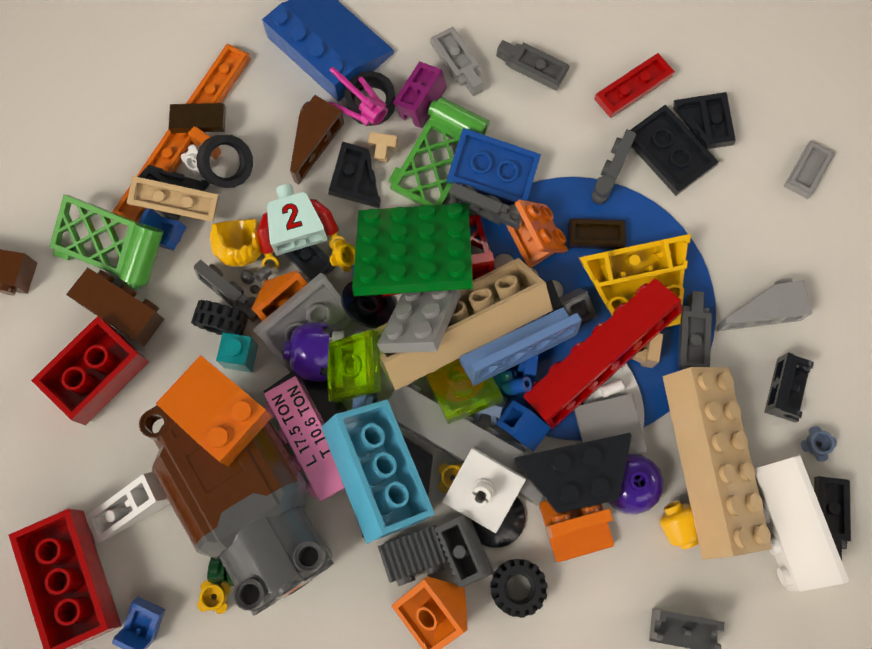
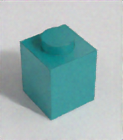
(237, 352)

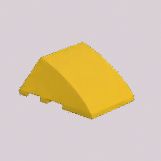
(622, 271)

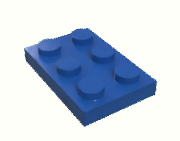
(493, 167)

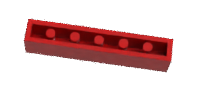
(603, 352)

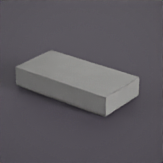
(809, 169)

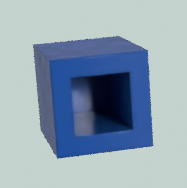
(523, 425)

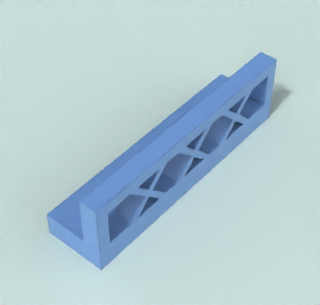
(520, 345)

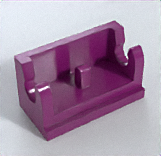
(418, 93)

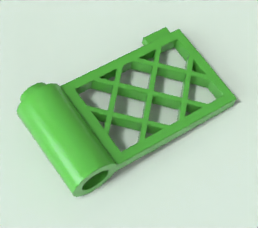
(449, 121)
(135, 255)

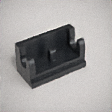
(788, 387)

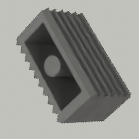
(464, 551)
(413, 554)

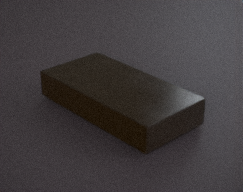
(206, 117)
(596, 234)

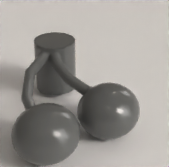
(262, 274)

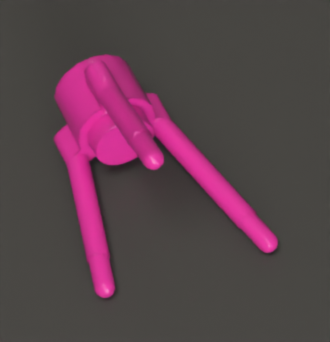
(372, 109)

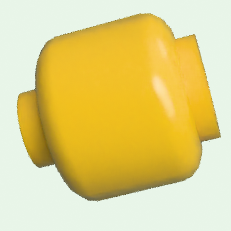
(679, 525)

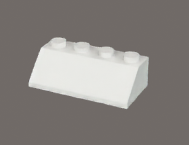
(798, 528)

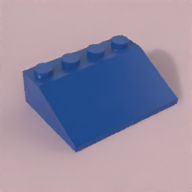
(323, 37)

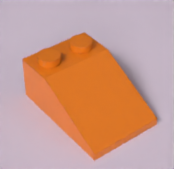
(214, 411)

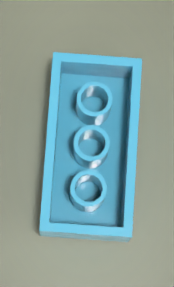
(377, 470)

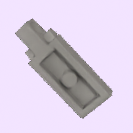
(458, 59)

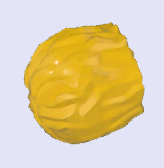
(235, 242)

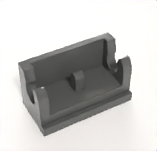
(684, 630)

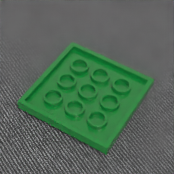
(413, 250)

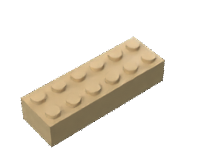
(490, 310)
(716, 462)

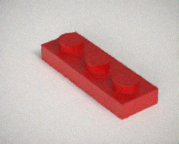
(634, 85)

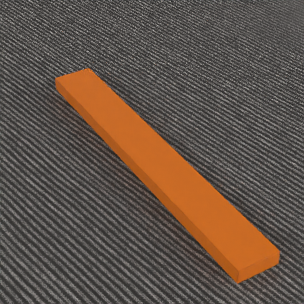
(211, 89)

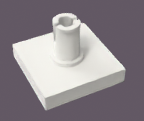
(484, 490)

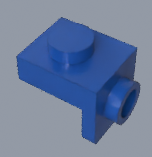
(171, 228)
(140, 625)

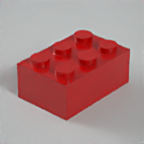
(90, 371)

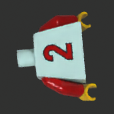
(294, 224)

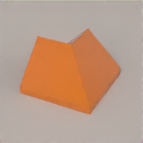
(276, 293)
(433, 612)

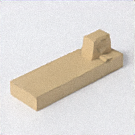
(172, 199)

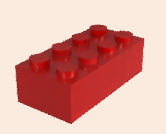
(64, 580)

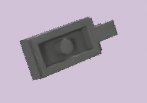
(533, 63)
(486, 207)
(229, 292)
(694, 333)

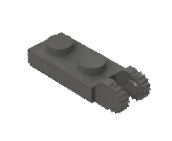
(612, 168)

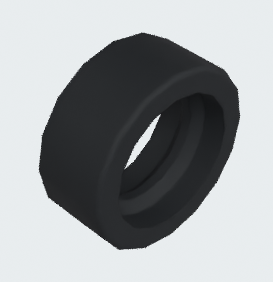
(377, 81)
(245, 158)

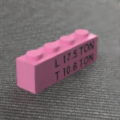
(302, 430)

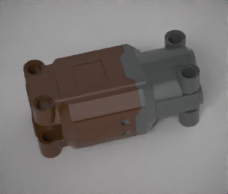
(241, 511)

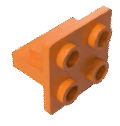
(537, 234)
(577, 530)

